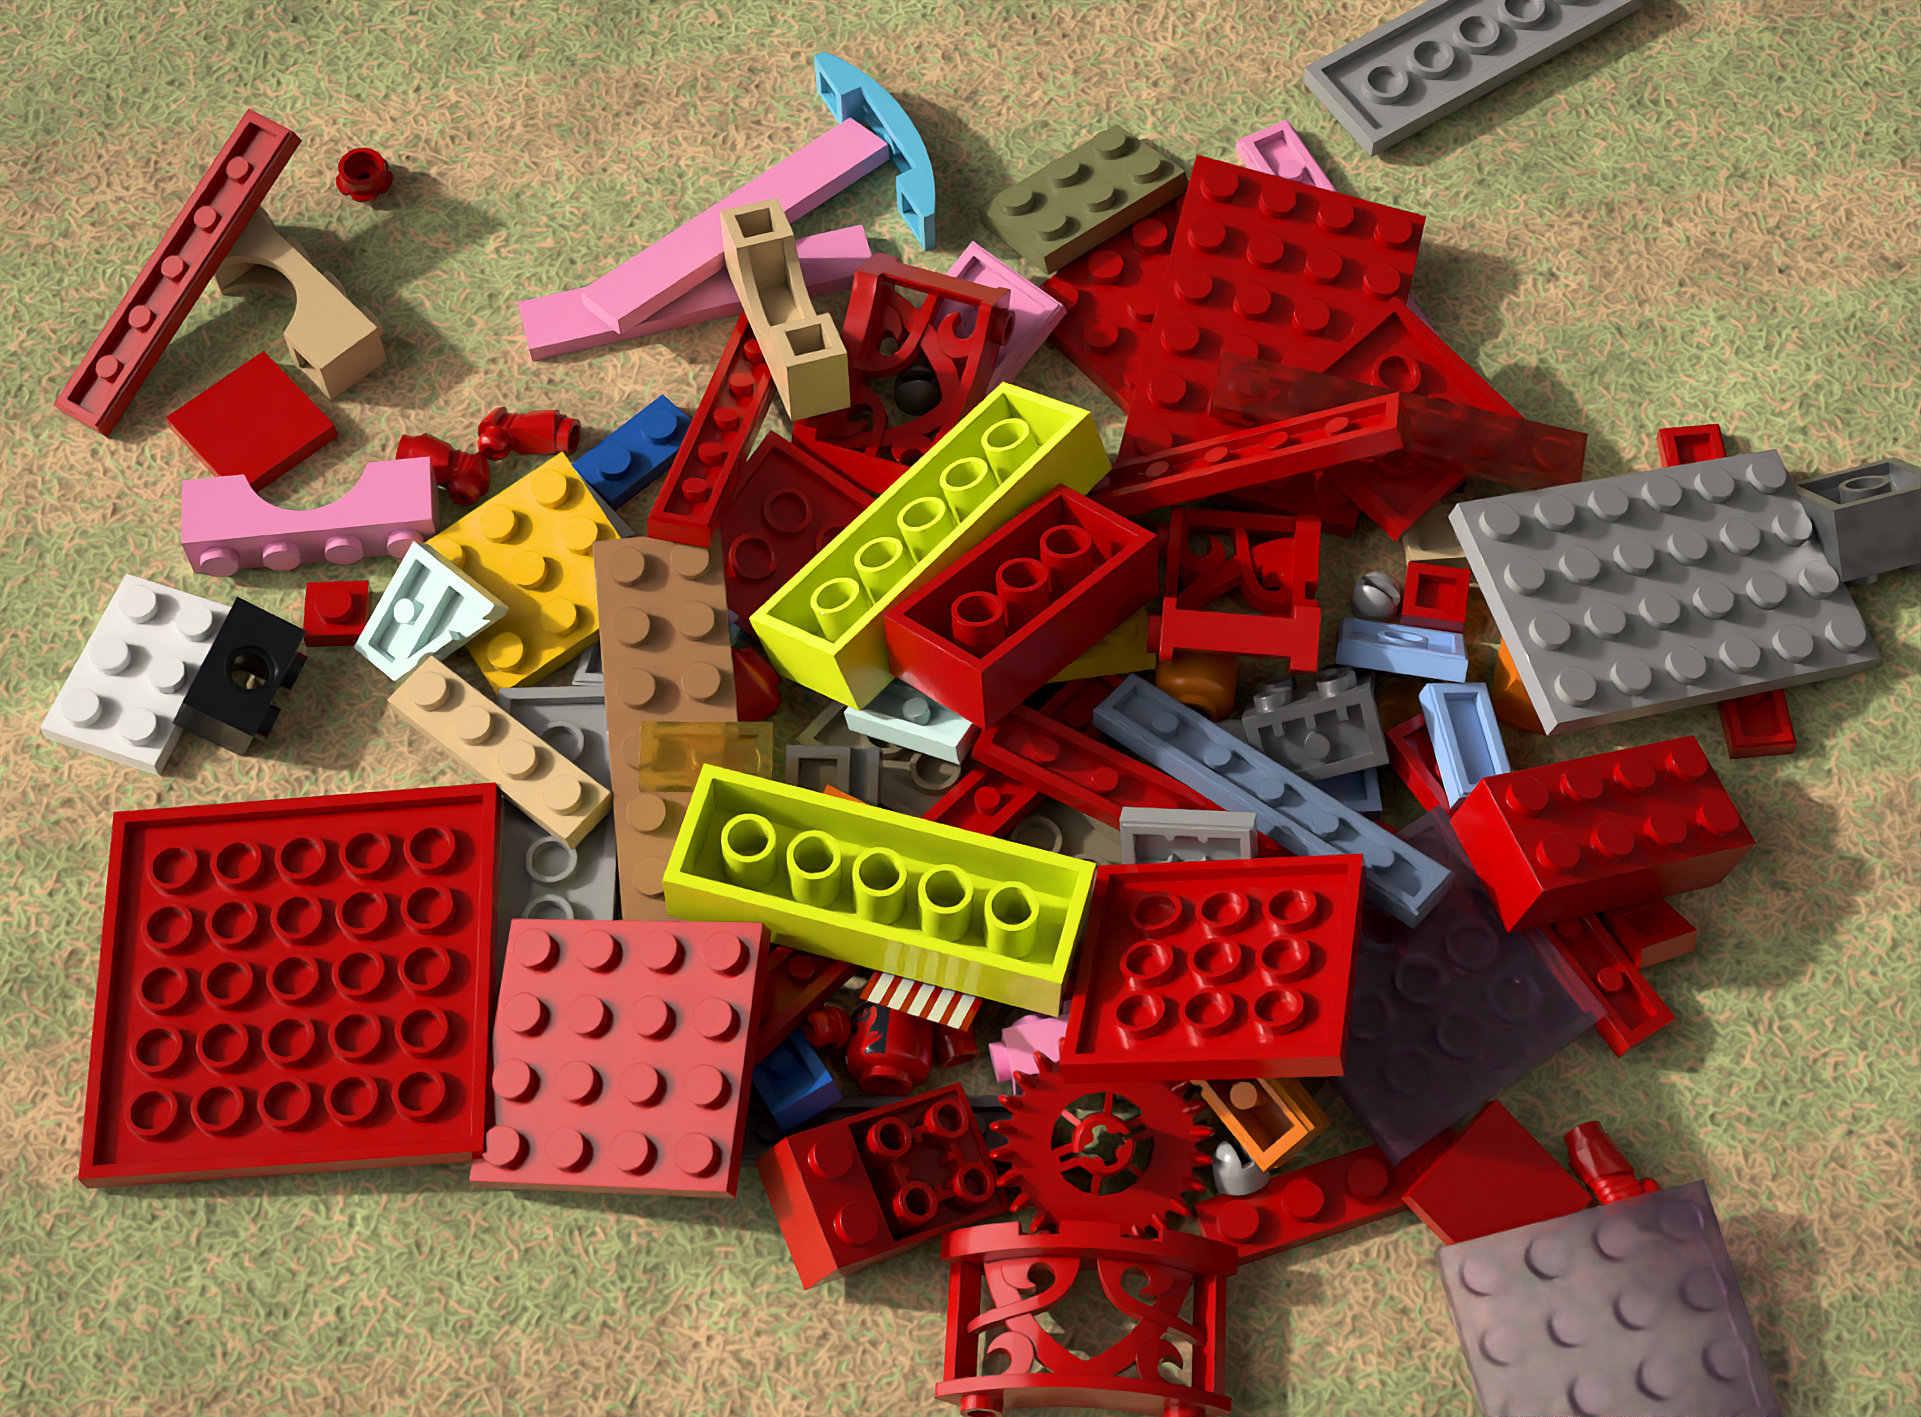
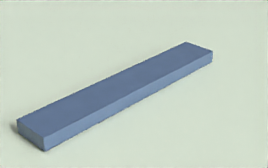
(1285, 804)

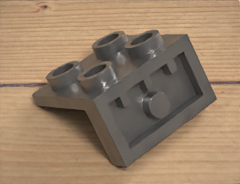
(1318, 723)

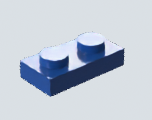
(635, 453)
(794, 1082)

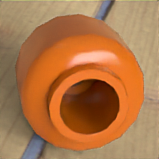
(1201, 682)

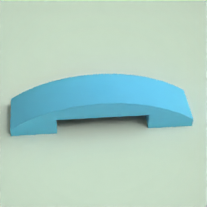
(856, 95)

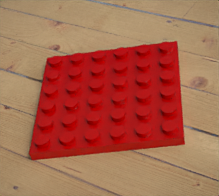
(295, 987)

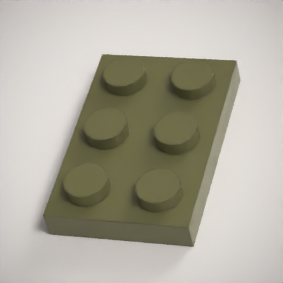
(1083, 199)

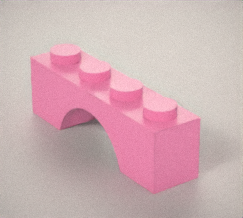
(382, 515)

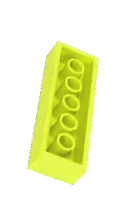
(984, 472)
(881, 888)

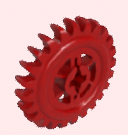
(1039, 1169)

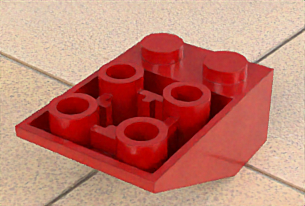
(880, 1183)

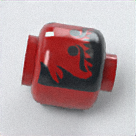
(889, 1050)

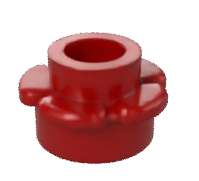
(359, 164)

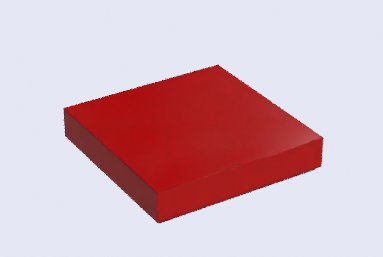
(252, 424)
(1492, 1181)

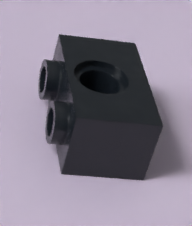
(251, 643)

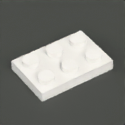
(135, 675)

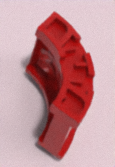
(880, 313)
(1290, 563)
(1007, 1259)

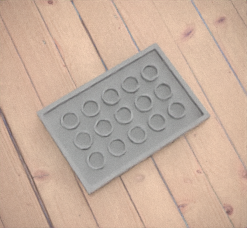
(1661, 590)

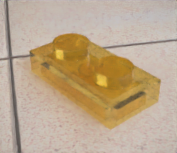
(676, 750)

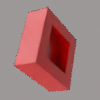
(1435, 597)
(336, 612)
(1650, 932)

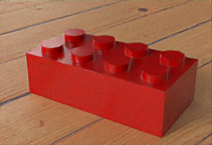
(1022, 605)
(1600, 832)

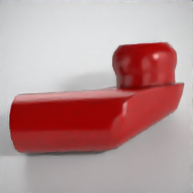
(828, 1028)

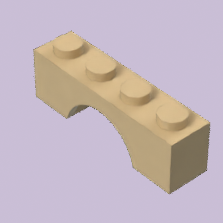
(328, 334)
(796, 343)

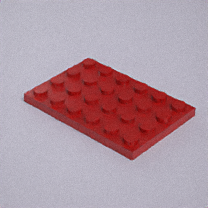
(1268, 277)

